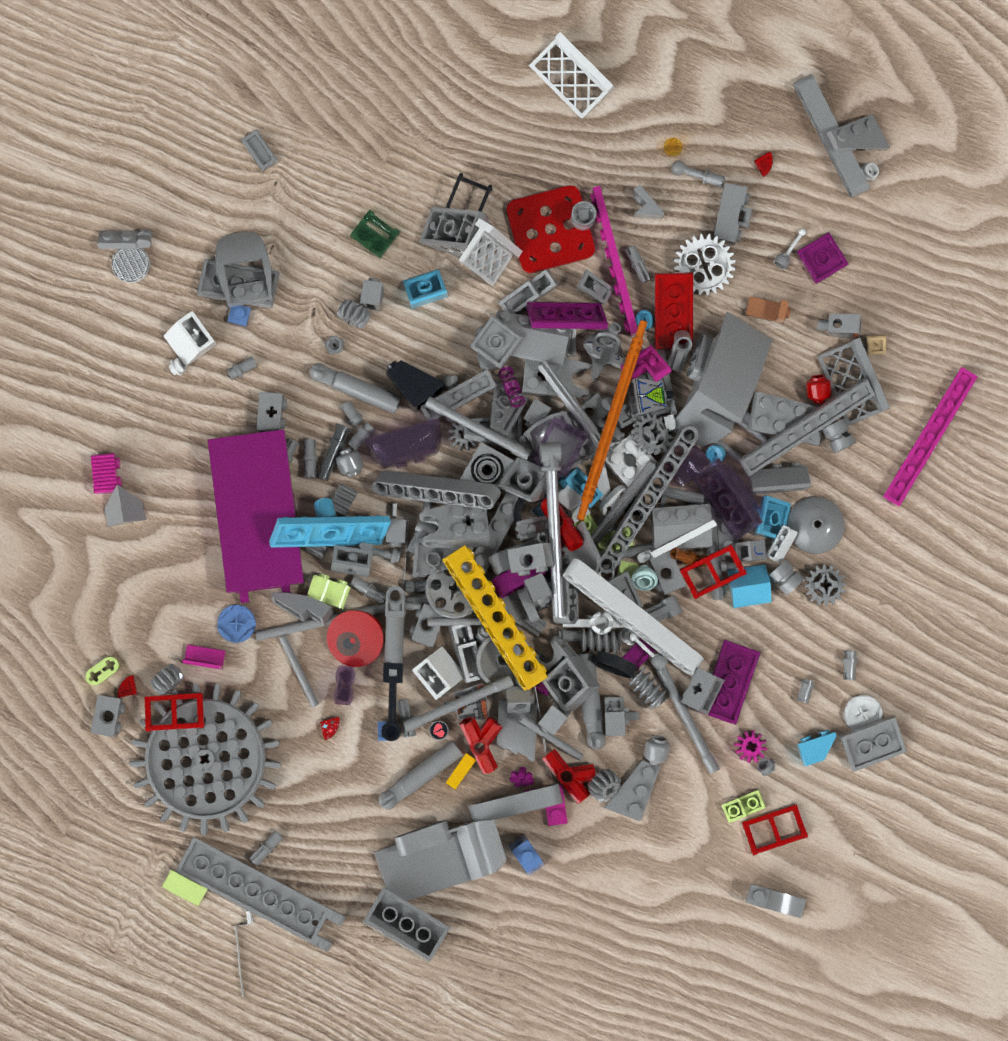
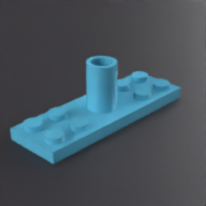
(328, 529)

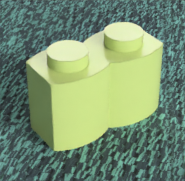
(329, 591)

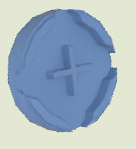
(236, 623)

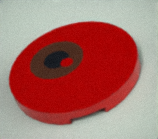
(355, 638)

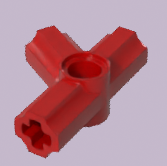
(568, 532)
(486, 735)
(579, 774)

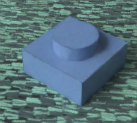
(239, 315)
(391, 731)

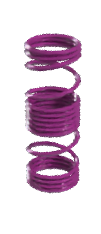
(512, 386)

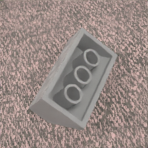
(538, 343)
(406, 925)

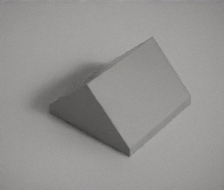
(525, 480)

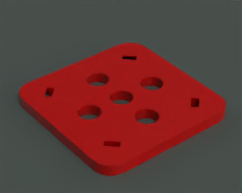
(540, 247)

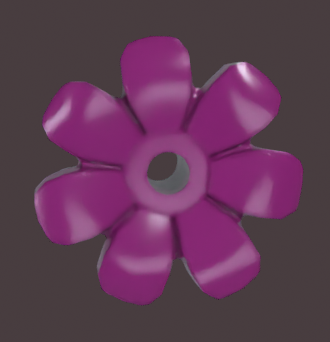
(521, 777)

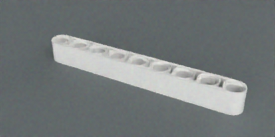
(633, 616)

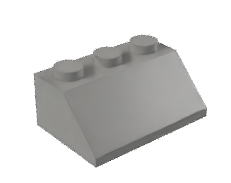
(779, 479)
(676, 521)

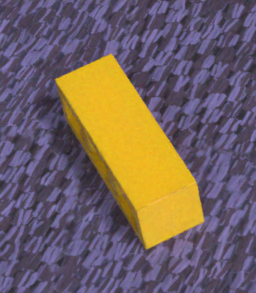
(460, 771)

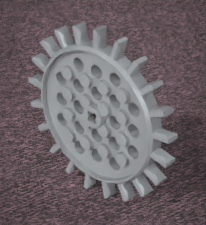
(244, 788)

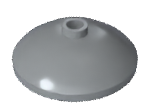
(814, 539)
(488, 661)

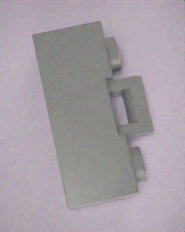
(730, 206)

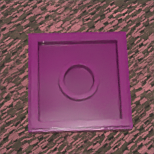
(822, 258)

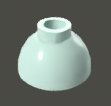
(644, 578)

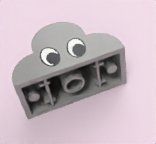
(451, 229)

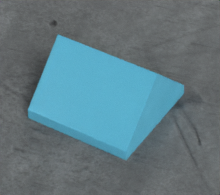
(425, 289)
(773, 514)
(751, 588)

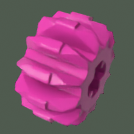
(749, 753)

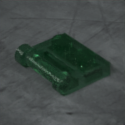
(370, 238)

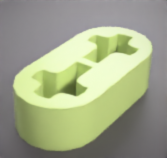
(105, 674)

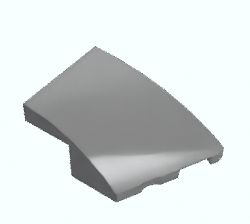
(514, 734)

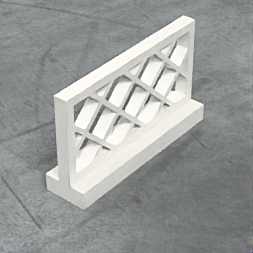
(580, 61)
(496, 241)

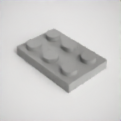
(873, 743)

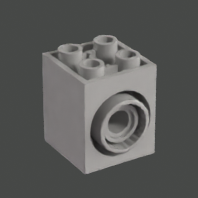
(487, 458)

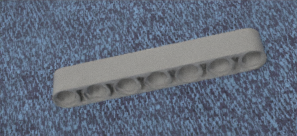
(823, 122)
(436, 489)

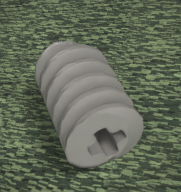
(601, 641)
(648, 689)

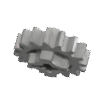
(651, 434)
(825, 594)

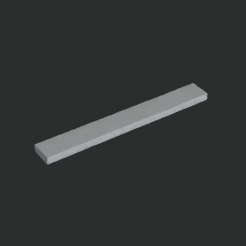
(806, 427)

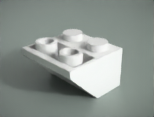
(189, 338)
(438, 673)

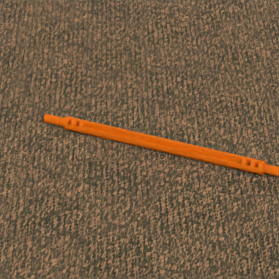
(611, 421)

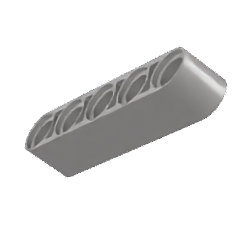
(516, 803)

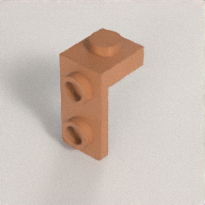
(768, 309)

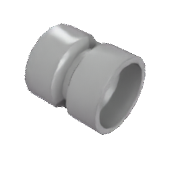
(583, 215)
(839, 436)
(786, 577)

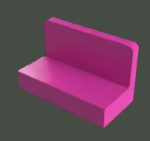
(204, 657)

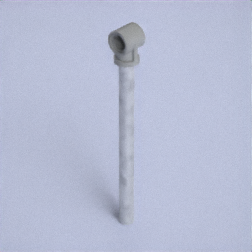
(551, 456)

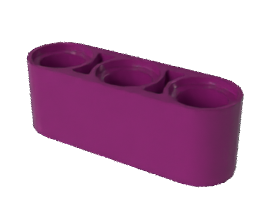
(511, 582)

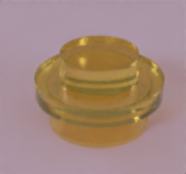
(673, 147)

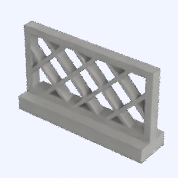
(866, 370)

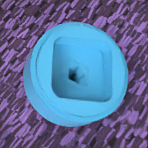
(645, 316)
(715, 452)

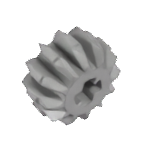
(353, 313)
(457, 436)
(167, 679)
(604, 785)

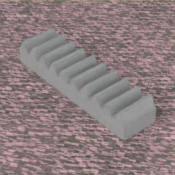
(463, 394)
(342, 502)

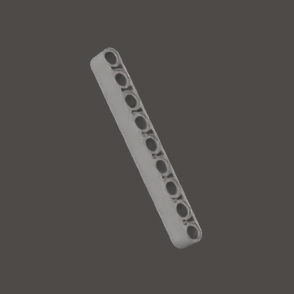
(655, 494)

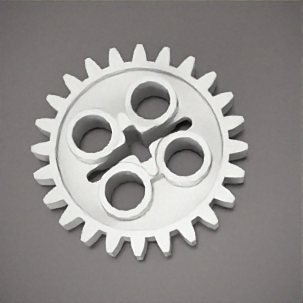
(720, 258)

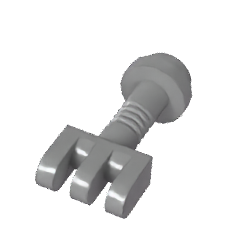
(393, 555)

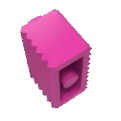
(105, 473)

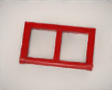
(696, 594)
(200, 711)
(803, 834)

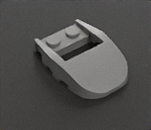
(238, 249)

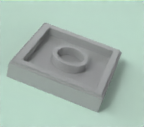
(496, 342)

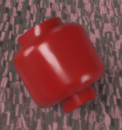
(818, 388)

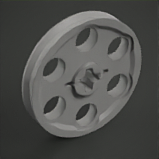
(445, 592)

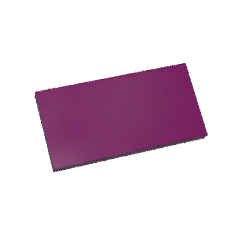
(566, 315)
(736, 667)

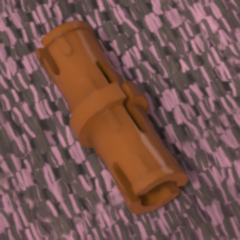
(686, 556)

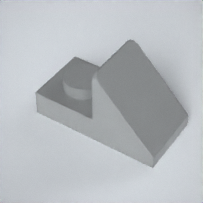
(650, 208)
(594, 287)

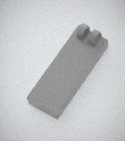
(530, 528)

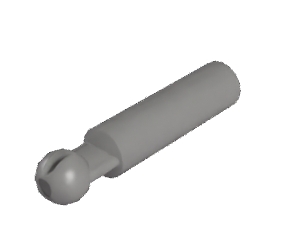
(356, 387)
(592, 710)
(420, 775)

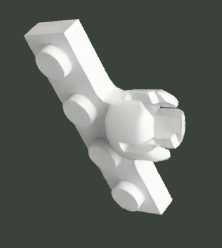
(600, 623)

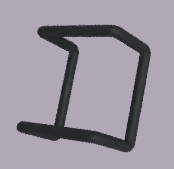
(488, 189)

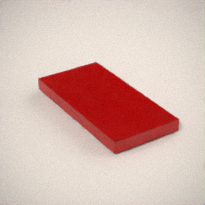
(673, 307)

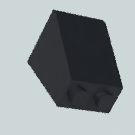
(413, 383)

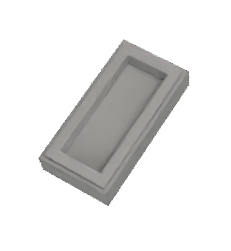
(259, 150)

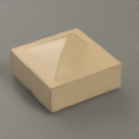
(876, 344)

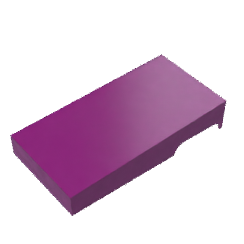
(250, 495)

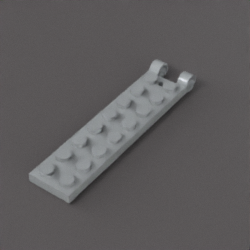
(257, 892)

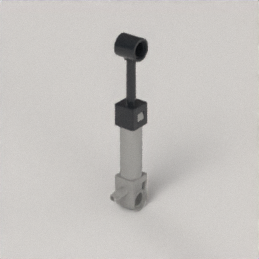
(393, 660)

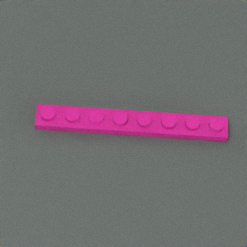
(611, 253)
(930, 436)

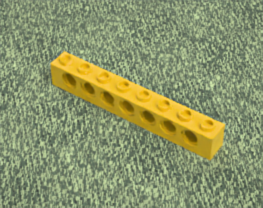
(485, 614)

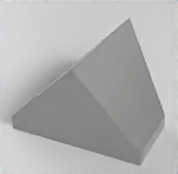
(123, 508)

